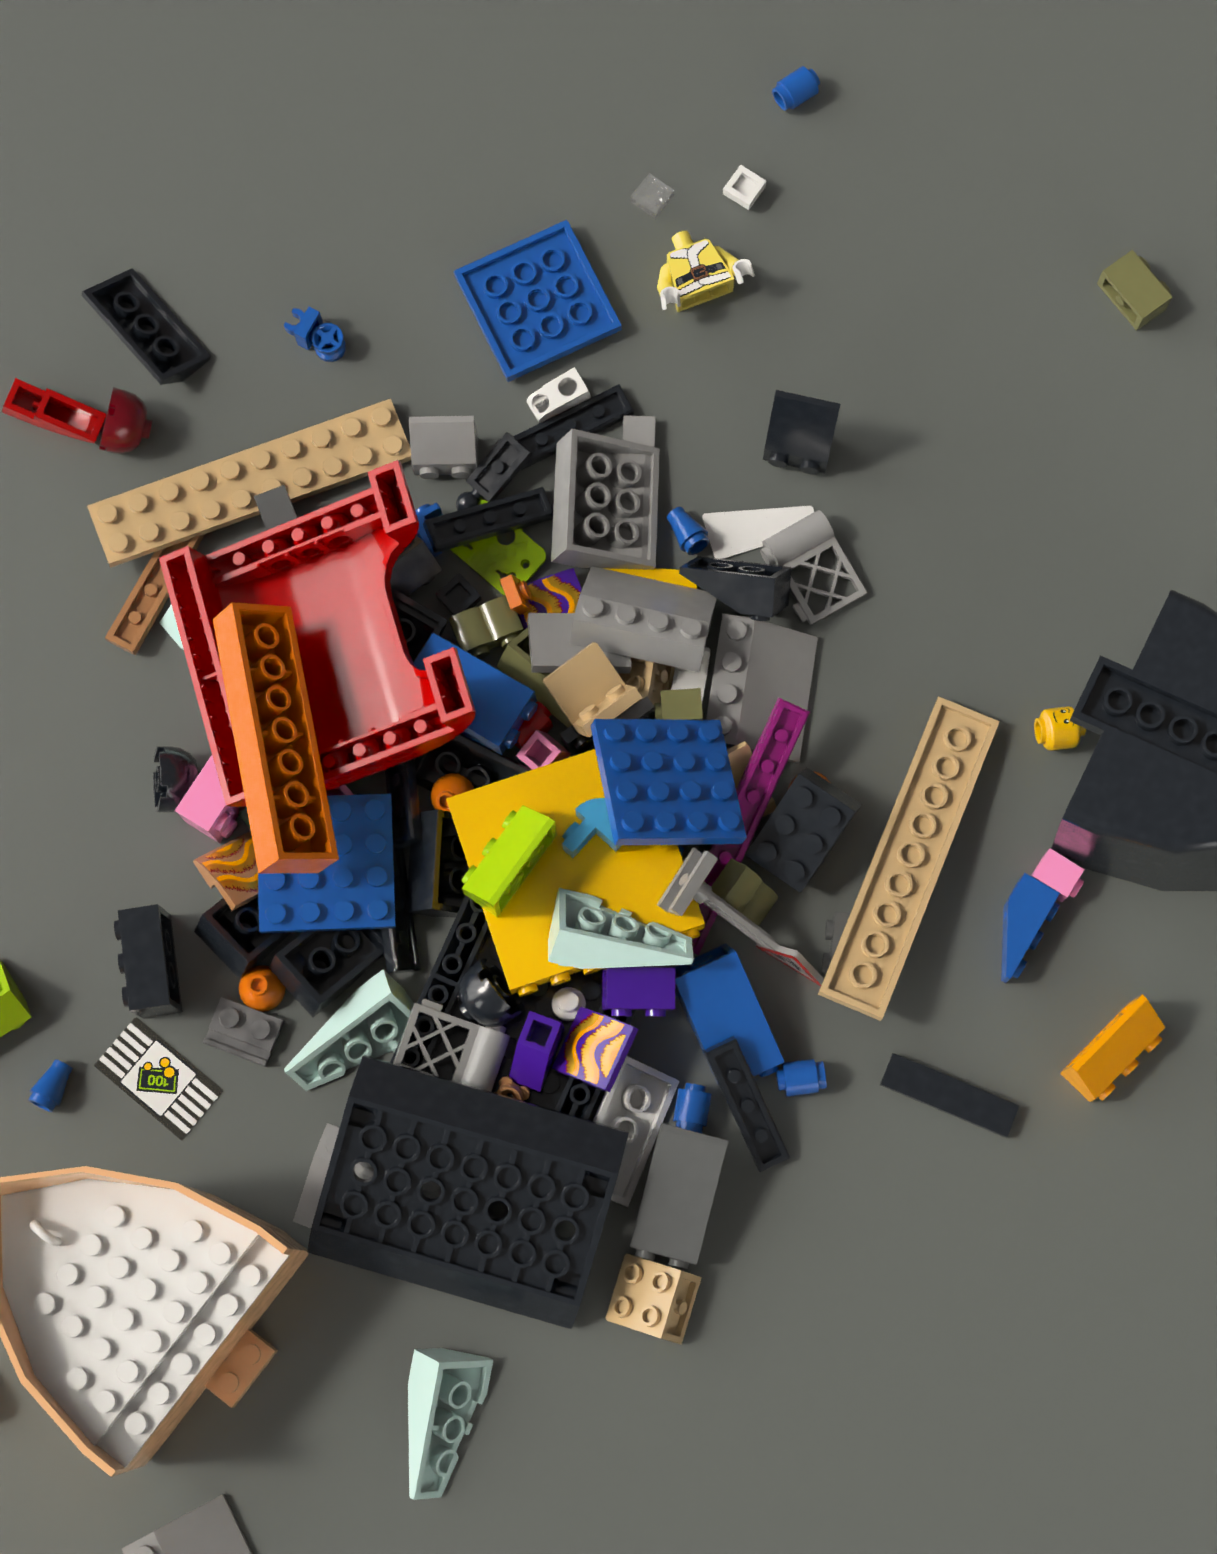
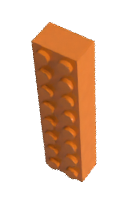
(275, 739)

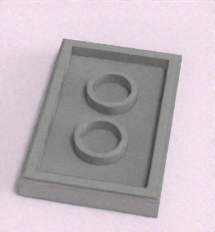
(551, 643)

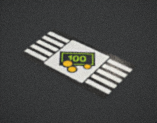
(158, 1078)

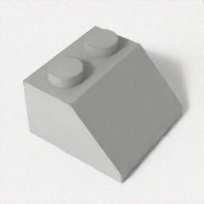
(443, 446)

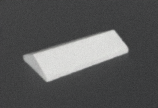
(637, 1106)

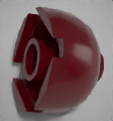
(124, 423)

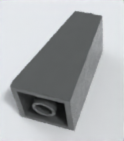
(678, 1196)

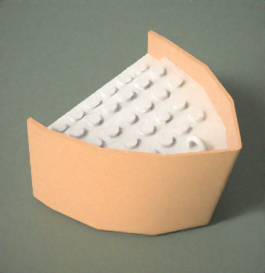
(132, 1302)

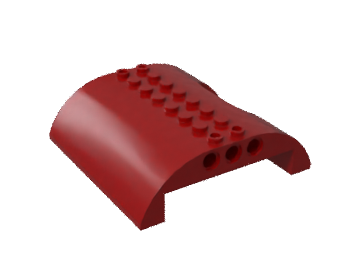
(359, 679)

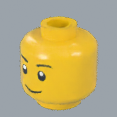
(1055, 729)

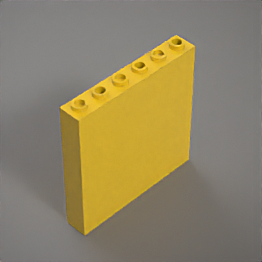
(622, 878)

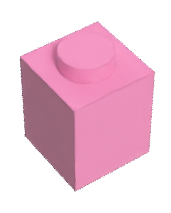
(541, 750)
(1059, 874)

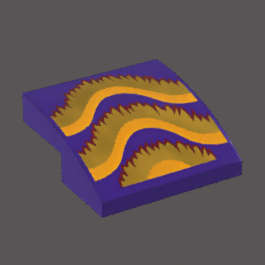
(553, 594)
(595, 1049)

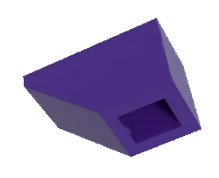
(536, 1050)

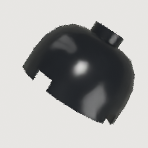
(172, 777)
(487, 996)

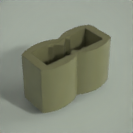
(486, 627)
(744, 891)

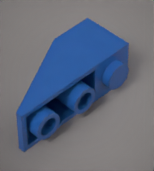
(1022, 917)

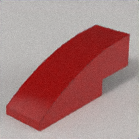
(53, 411)

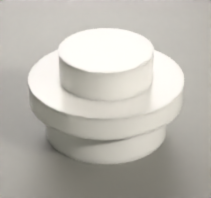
(567, 1003)

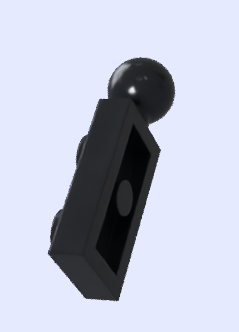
(494, 472)

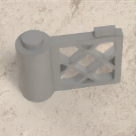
(801, 543)
(479, 1056)

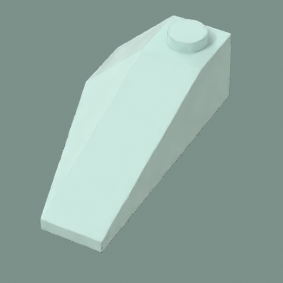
(594, 936)
(364, 1025)
(441, 1401)

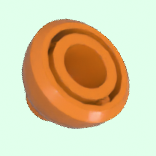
(446, 787)
(261, 989)

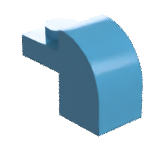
(594, 821)

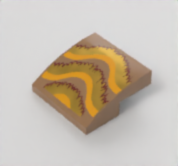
(232, 870)

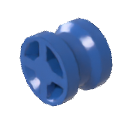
(325, 335)

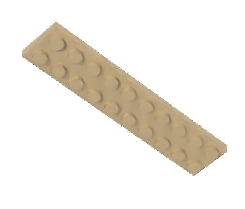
(225, 488)
(908, 859)

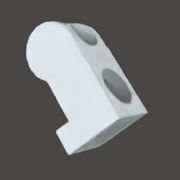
(558, 395)

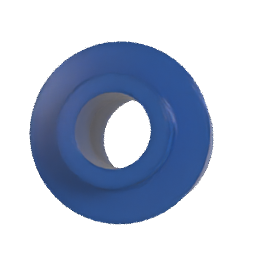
(796, 88)
(801, 1077)
(692, 1107)

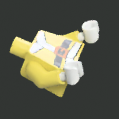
(698, 272)

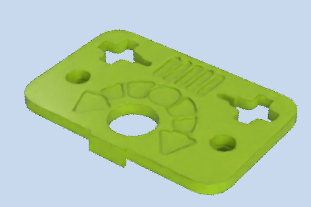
(492, 556)

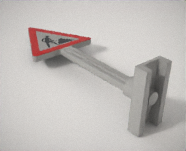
(690, 885)

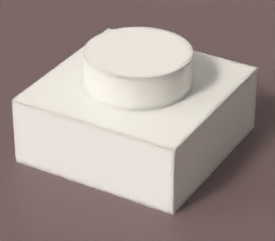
(744, 187)

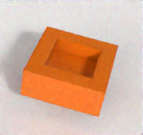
(517, 594)

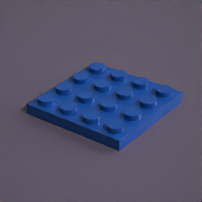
(537, 300)
(667, 782)
(351, 891)

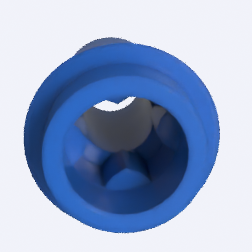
(688, 532)
(51, 1086)

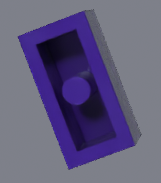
(638, 989)

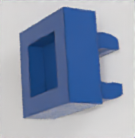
(306, 326)

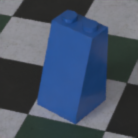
(497, 698)
(723, 1005)

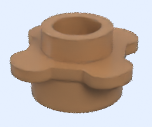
(508, 1086)

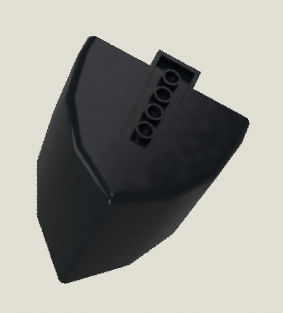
(1152, 780)

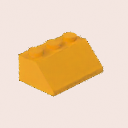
(1115, 1050)

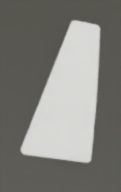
(745, 530)

